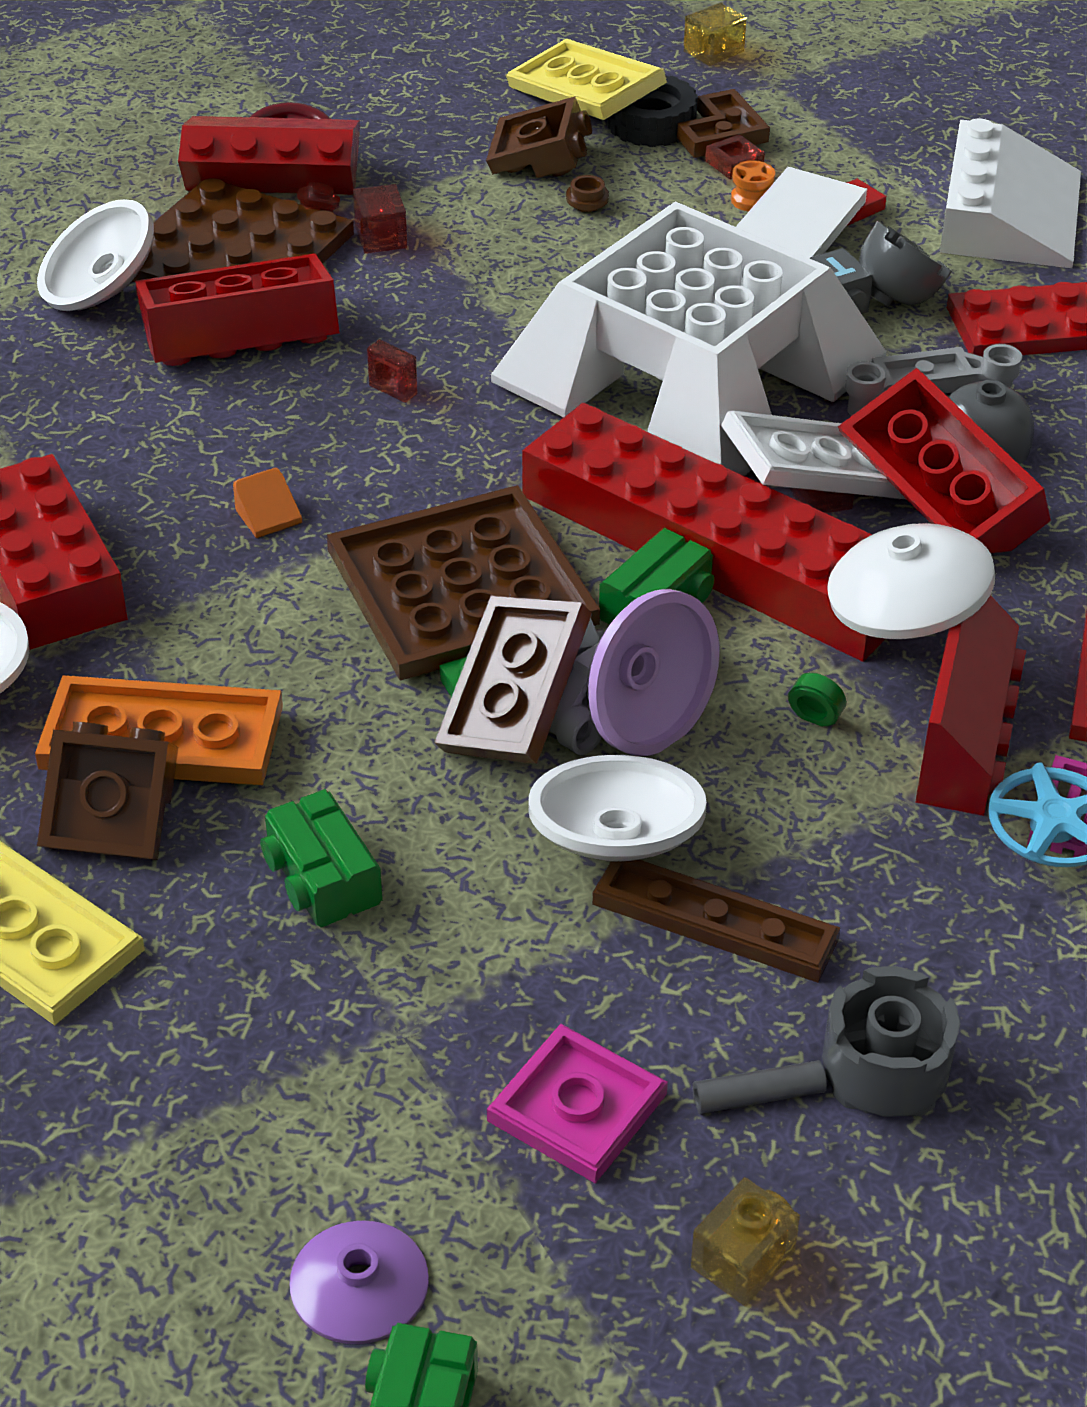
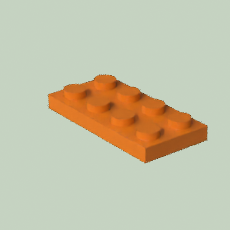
(218, 729)

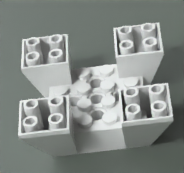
(702, 316)

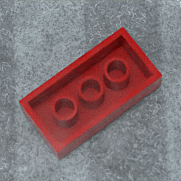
(52, 557)

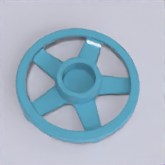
(1050, 817)

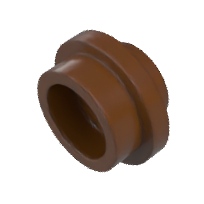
(587, 193)

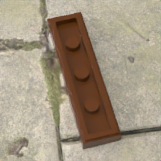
(718, 917)

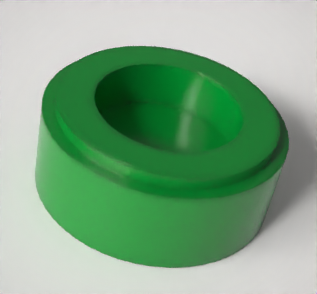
(817, 699)

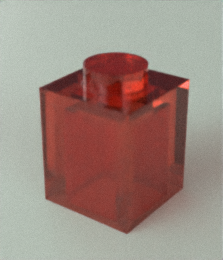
(380, 218)

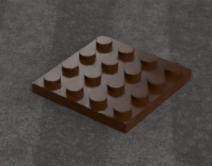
(238, 226)
(434, 570)

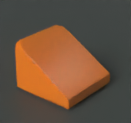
(265, 502)

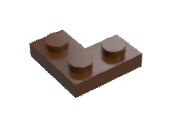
(724, 116)

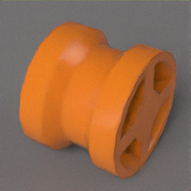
(751, 182)

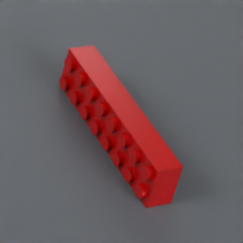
(762, 542)

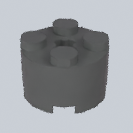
(890, 1043)

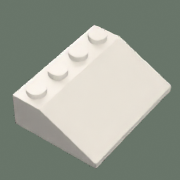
(1009, 199)

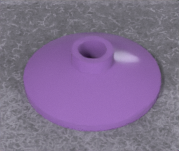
(364, 1304)

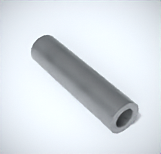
(759, 1086)

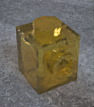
(714, 34)
(745, 1240)

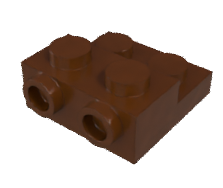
(542, 136)
(107, 791)

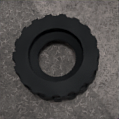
(673, 104)

